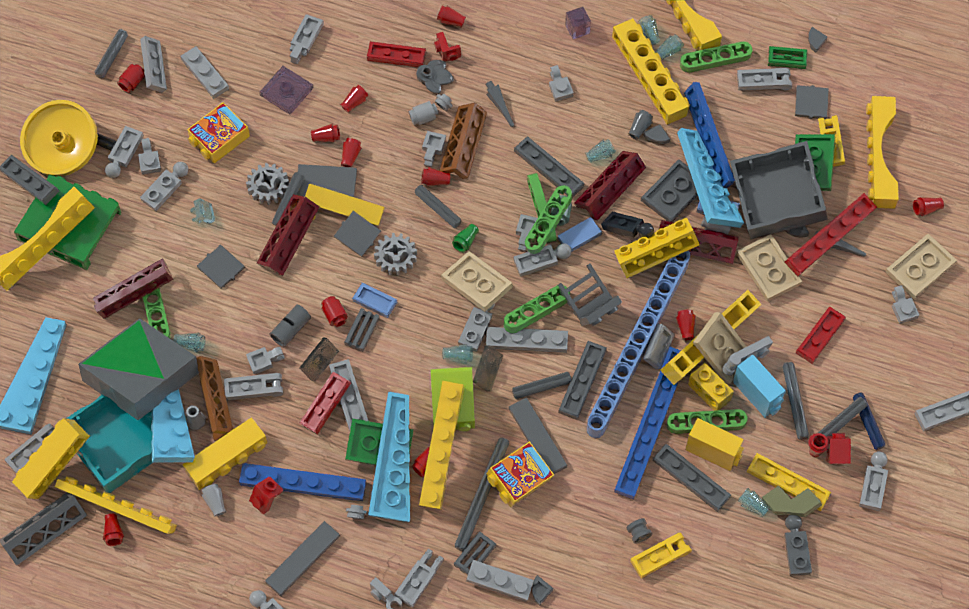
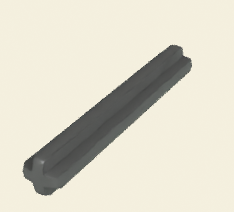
(795, 400)

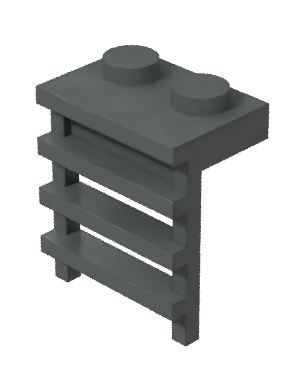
(597, 307)

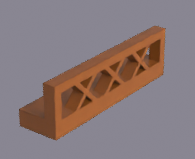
(467, 140)
(214, 397)

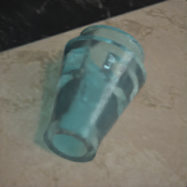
(650, 29)
(670, 46)
(602, 150)
(191, 341)
(458, 353)
(752, 502)

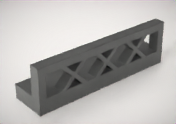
(37, 522)

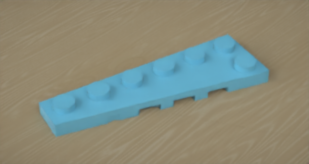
(707, 182)
(26, 392)
(170, 431)
(391, 480)

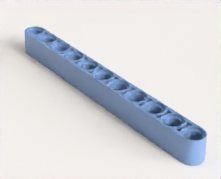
(637, 349)

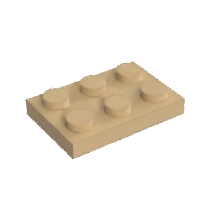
(921, 266)
(767, 268)
(476, 281)
(718, 343)

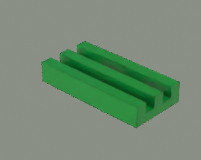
(787, 60)

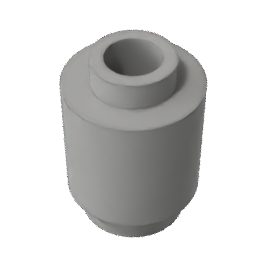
(423, 113)

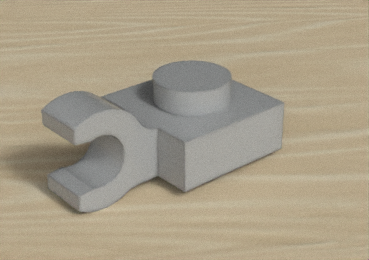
(559, 86)
(433, 145)
(149, 160)
(523, 228)
(903, 308)
(261, 359)
(380, 591)

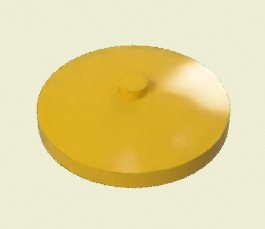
(58, 138)

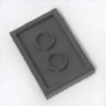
(329, 177)
(671, 192)

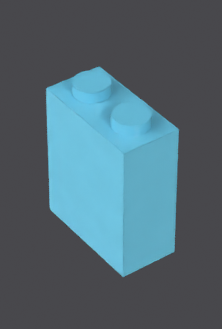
(759, 386)

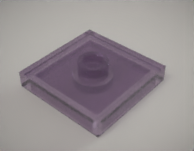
(286, 90)

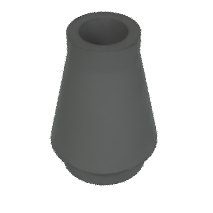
(640, 123)

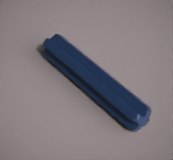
(870, 424)

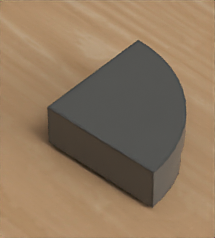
(816, 39)
(657, 135)
(799, 232)
(540, 590)

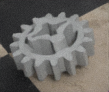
(261, 189)
(388, 261)

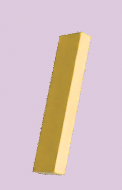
(344, 204)
(788, 481)

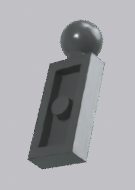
(797, 547)

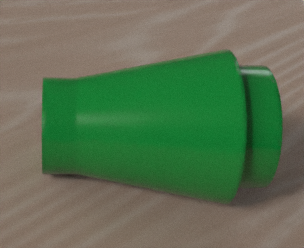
(464, 239)

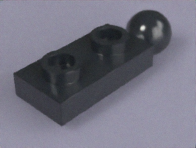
(627, 225)

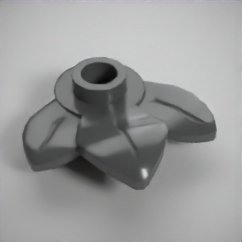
(436, 75)

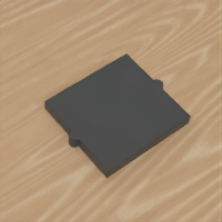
(811, 102)
(357, 233)
(220, 266)

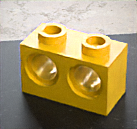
(710, 387)

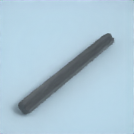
(480, 497)

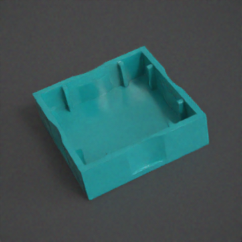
(117, 442)

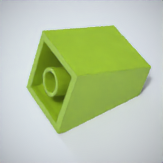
(463, 376)

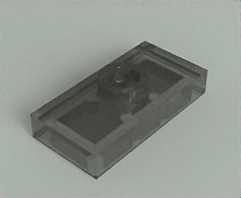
(319, 359)
(488, 368)

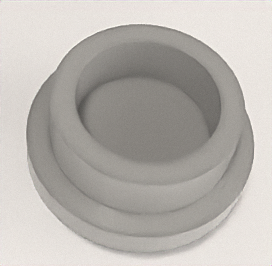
(443, 102)
(356, 512)

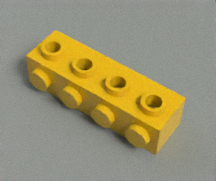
(656, 249)
(225, 453)
(50, 458)

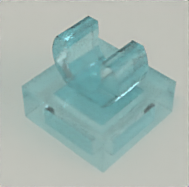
(203, 211)

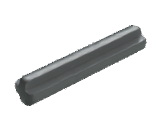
(111, 53)
(293, 188)
(439, 207)
(541, 385)
(844, 417)

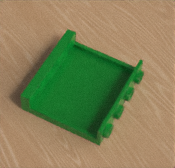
(84, 237)

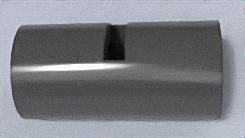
(290, 325)

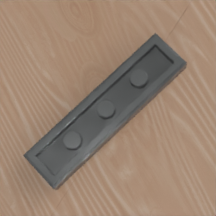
(548, 166)
(28, 179)
(582, 380)
(537, 434)
(691, 477)
(302, 558)

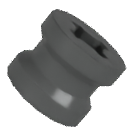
(639, 530)

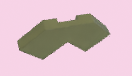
(800, 505)

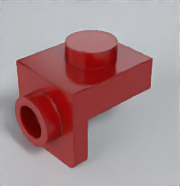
(447, 53)
(264, 494)

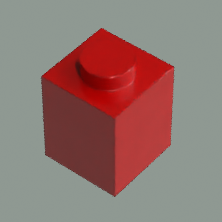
(839, 449)

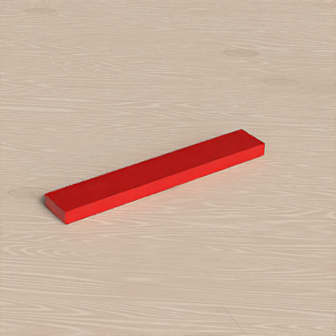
(830, 234)

